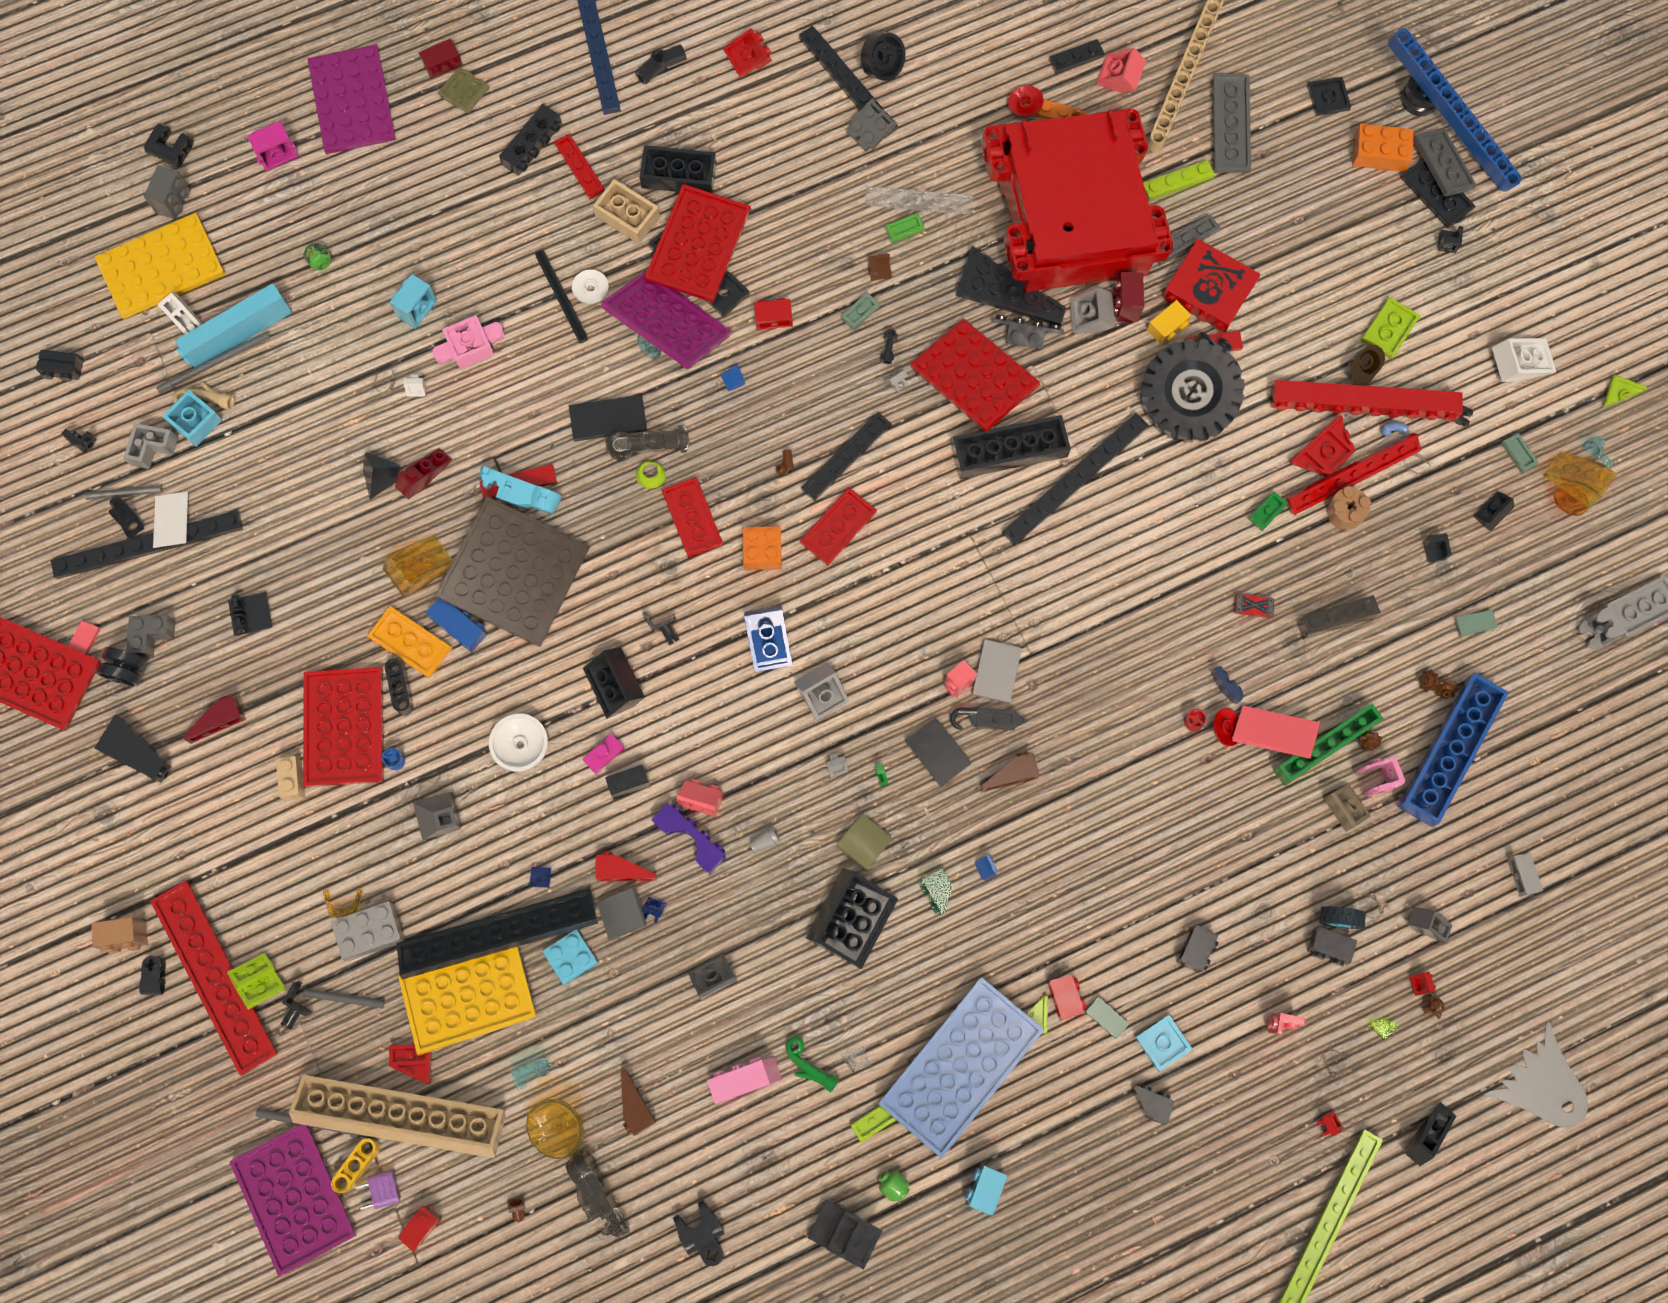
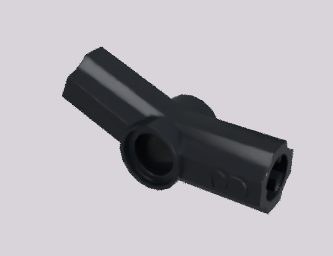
(652, 67)

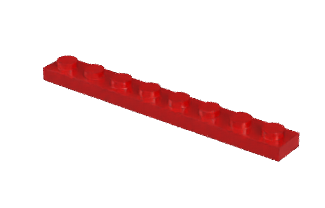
(1353, 473)

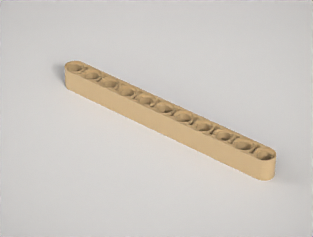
(1184, 75)

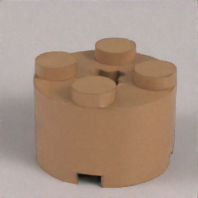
(1352, 499)

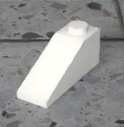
(179, 313)

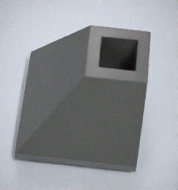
(437, 815)

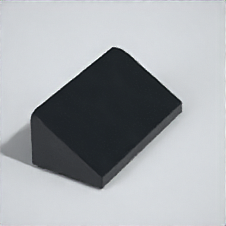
(1494, 510)

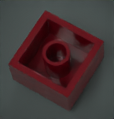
(1129, 297)

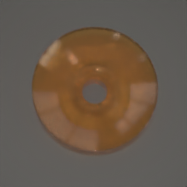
(1568, 503)

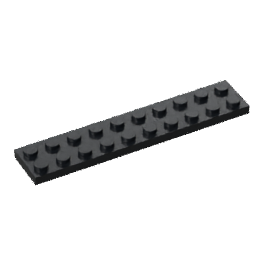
(496, 933)

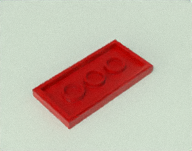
(692, 517)
(838, 526)

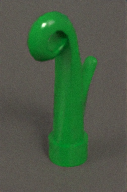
(809, 1070)

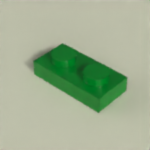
(1268, 511)

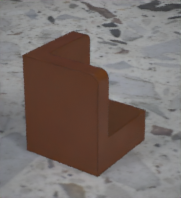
(879, 267)

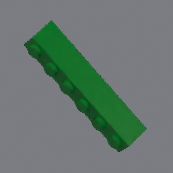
(1329, 744)

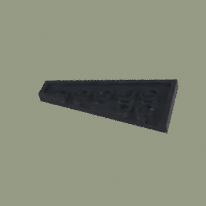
(995, 286)

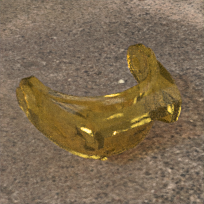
(342, 912)

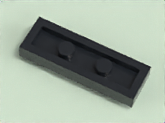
(1076, 56)

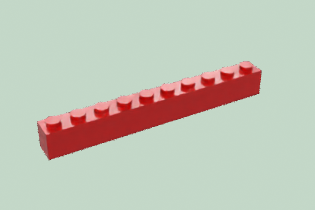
(1366, 400)

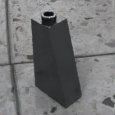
(130, 748)

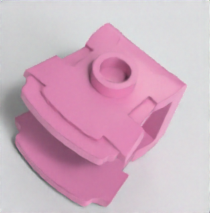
(1386, 767)

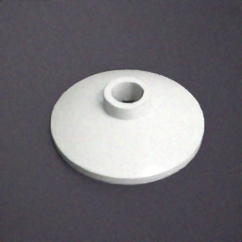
(590, 279)

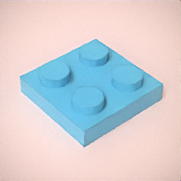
(570, 957)
(1163, 1043)

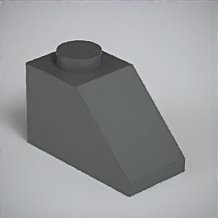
(1429, 924)

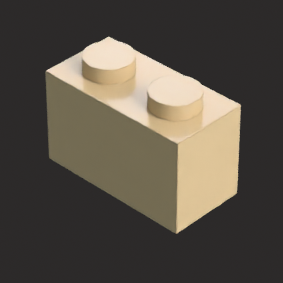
(290, 778)

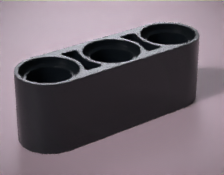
(395, 678)

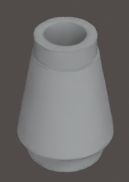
(765, 840)

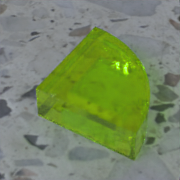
(1383, 1027)

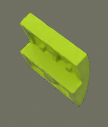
(256, 981)

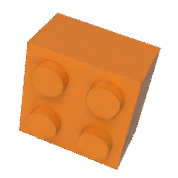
(762, 548)

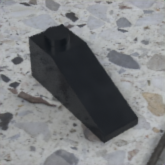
(1430, 1135)

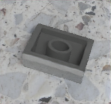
(712, 977)

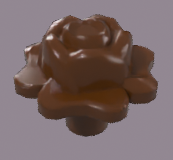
(1428, 680)
(1446, 688)
(1370, 740)
(1434, 1006)

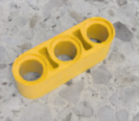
(346, 1169)

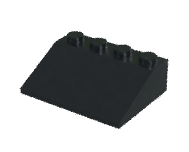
(852, 918)

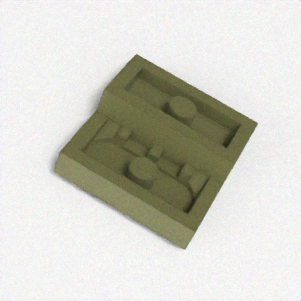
(463, 90)
(864, 842)

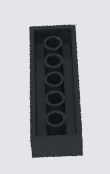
(1010, 447)

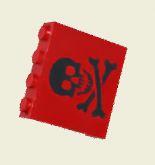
(1211, 285)

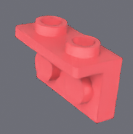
(1280, 1020)

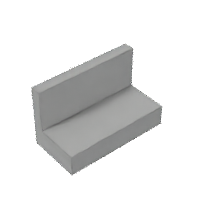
(1525, 874)

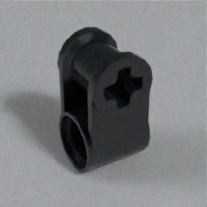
(152, 979)

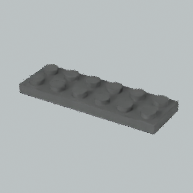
(1231, 123)

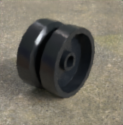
(1415, 99)
(121, 666)

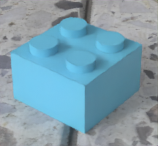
(413, 301)
(192, 418)
(985, 1190)

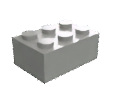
(367, 931)

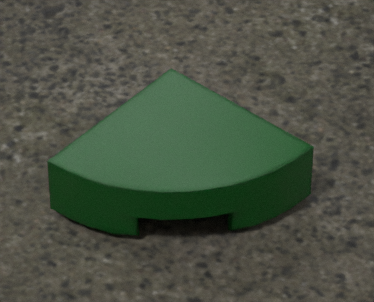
(881, 774)

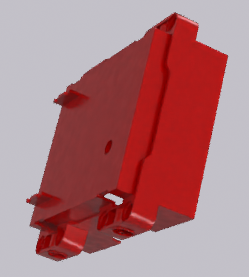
(1081, 177)

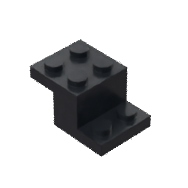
(845, 1234)

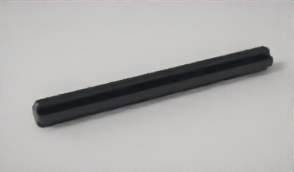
(561, 296)

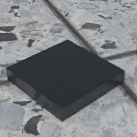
(1329, 96)

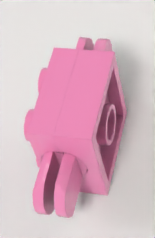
(464, 335)

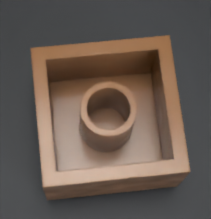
(119, 934)

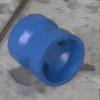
(392, 755)

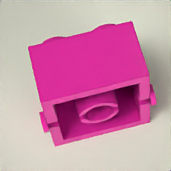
(272, 146)

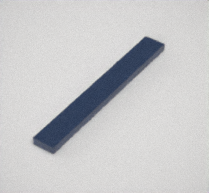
(599, 56)

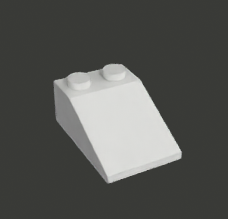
(1523, 359)

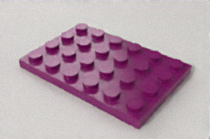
(351, 99)
(666, 320)
(292, 1199)

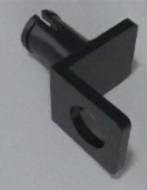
(125, 516)
(665, 628)
(295, 1008)

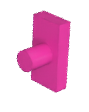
(603, 754)

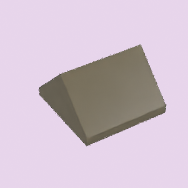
(1347, 807)

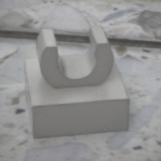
(896, 377)
(836, 765)

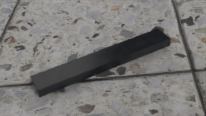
(846, 456)

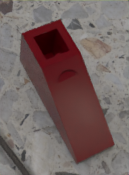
(420, 474)

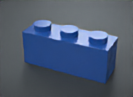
(457, 624)

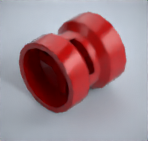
(1197, 716)

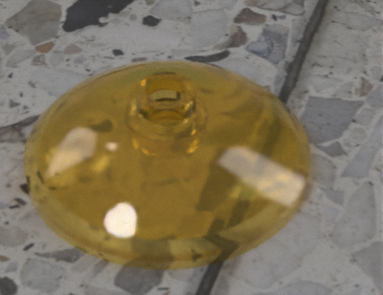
(548, 1134)

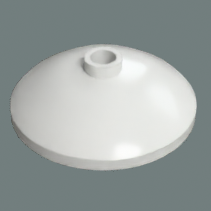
(511, 732)

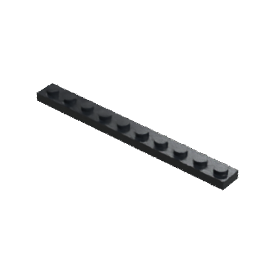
(1075, 479)
(142, 546)

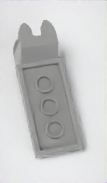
(1628, 614)

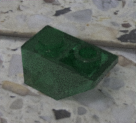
(938, 889)

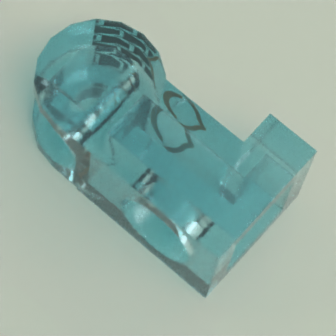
(530, 1070)

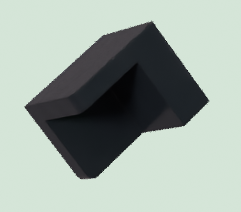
(1450, 241)
(1437, 547)

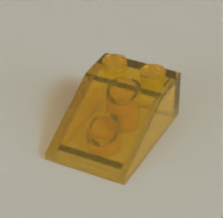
(1580, 477)
(417, 565)

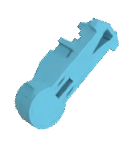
(519, 492)

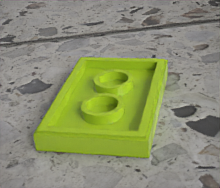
(1391, 327)

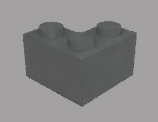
(145, 630)

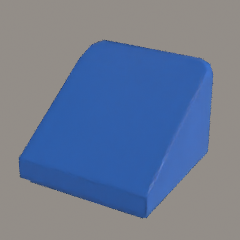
(733, 378)
(986, 867)

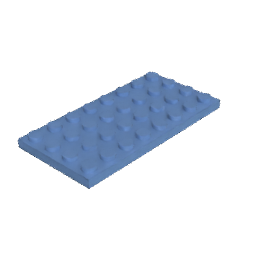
(961, 1067)

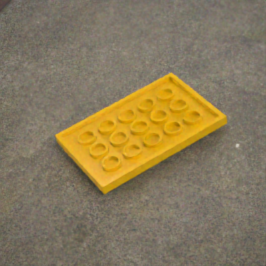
(159, 263)
(467, 1000)

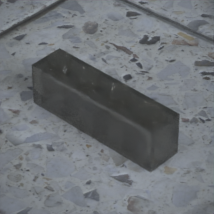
(1338, 617)

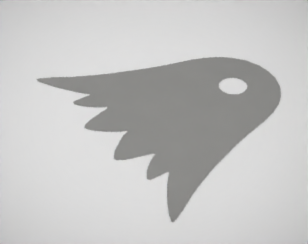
(1545, 1085)

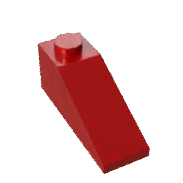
(614, 868)

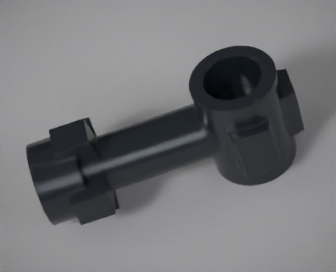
(890, 338)

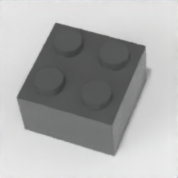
(167, 192)

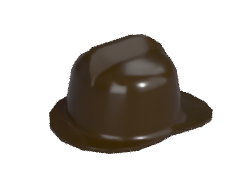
(1367, 364)

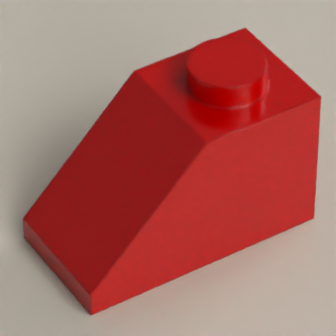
(419, 1228)

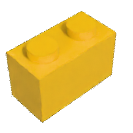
(1169, 322)

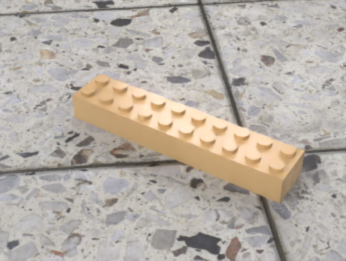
(397, 1116)

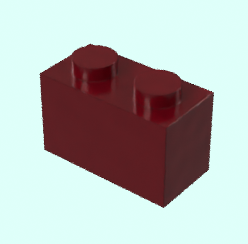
(440, 58)

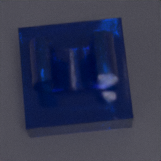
(654, 907)

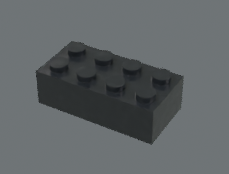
(671, 167)

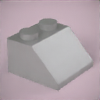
(1092, 311)
(822, 691)

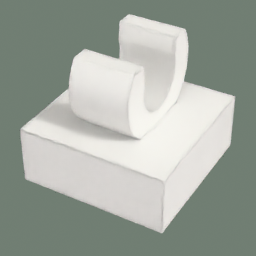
(414, 386)

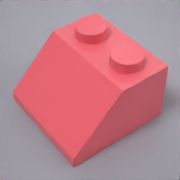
(1121, 70)
(700, 798)

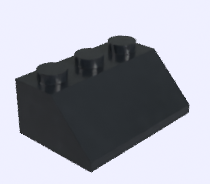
(613, 682)

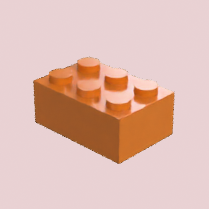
(1383, 147)

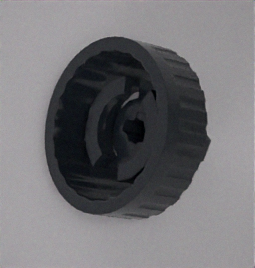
(875, 52)

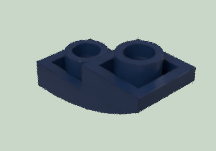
(1230, 690)

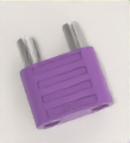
(382, 1189)

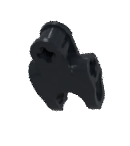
(702, 1237)

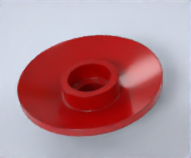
(1023, 95)
(1225, 725)

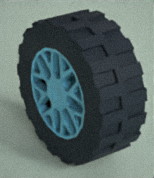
(1342, 917)

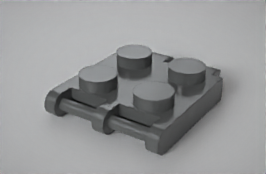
(870, 126)

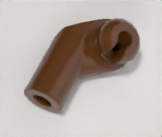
(787, 464)

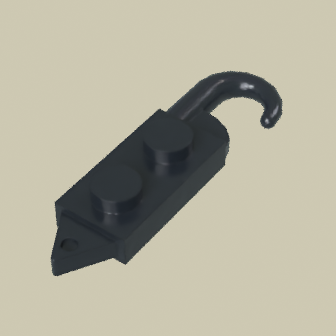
(989, 718)

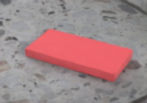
(1276, 731)

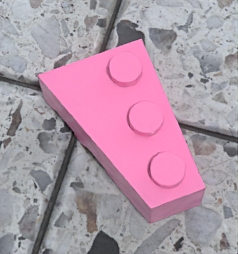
(744, 1079)

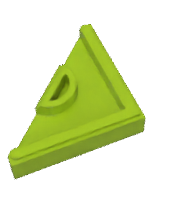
(1621, 389)
(1039, 1013)

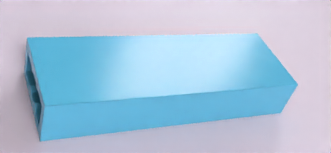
(233, 326)

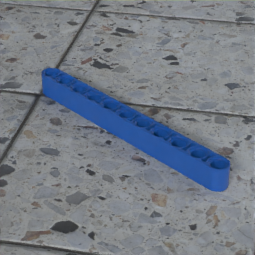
(1453, 101)

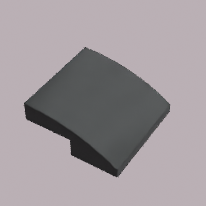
(621, 913)

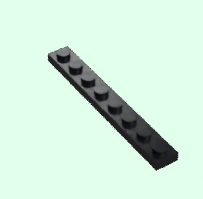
(838, 70)

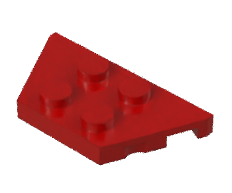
(1327, 450)

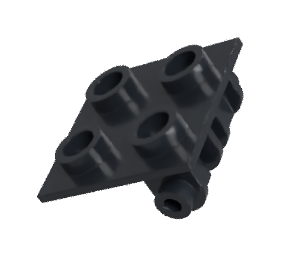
(249, 613)

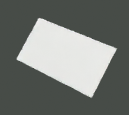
(170, 519)

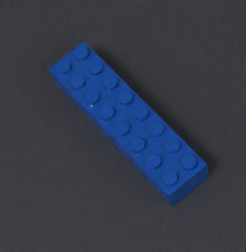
(1453, 750)

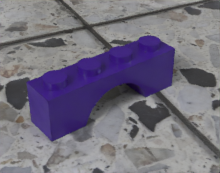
(671, 821)

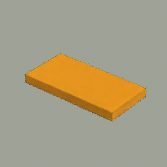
(409, 642)

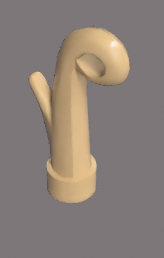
(223, 400)

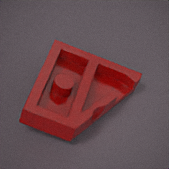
(405, 1060)

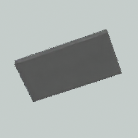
(1444, 162)

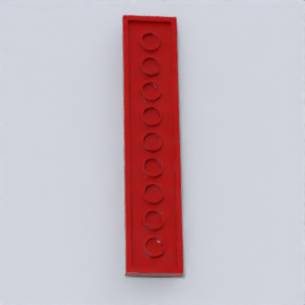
(207, 969)

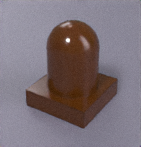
(516, 1207)

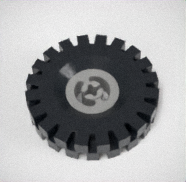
(1197, 362)

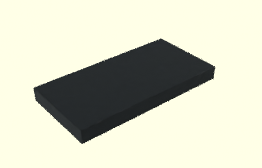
(1446, 209)
(603, 417)

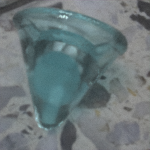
(648, 349)

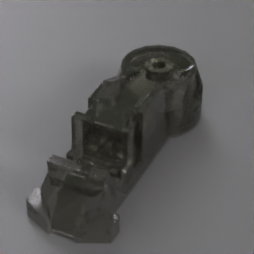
(623, 445)
(594, 1194)

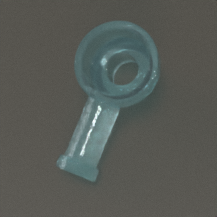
(1594, 447)

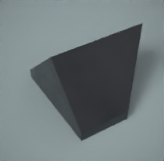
(379, 474)

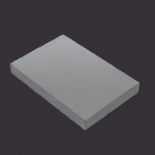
(997, 671)

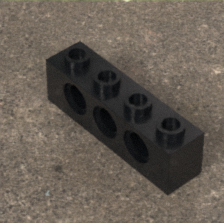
(531, 131)

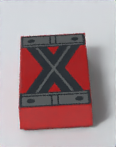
(1254, 606)

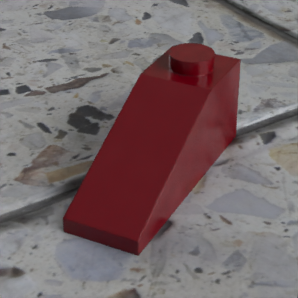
(217, 718)

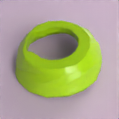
(650, 483)

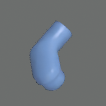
(1394, 426)

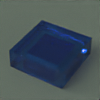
(540, 877)

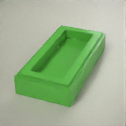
(904, 228)

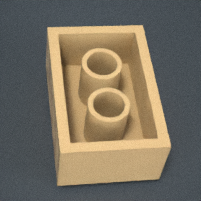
(626, 211)

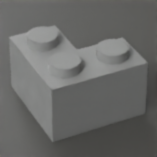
(145, 442)

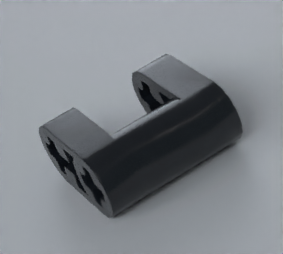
(175, 155)

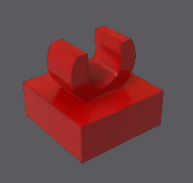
(1422, 983)
(1332, 1122)

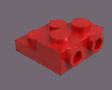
(748, 53)

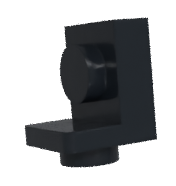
(83, 442)

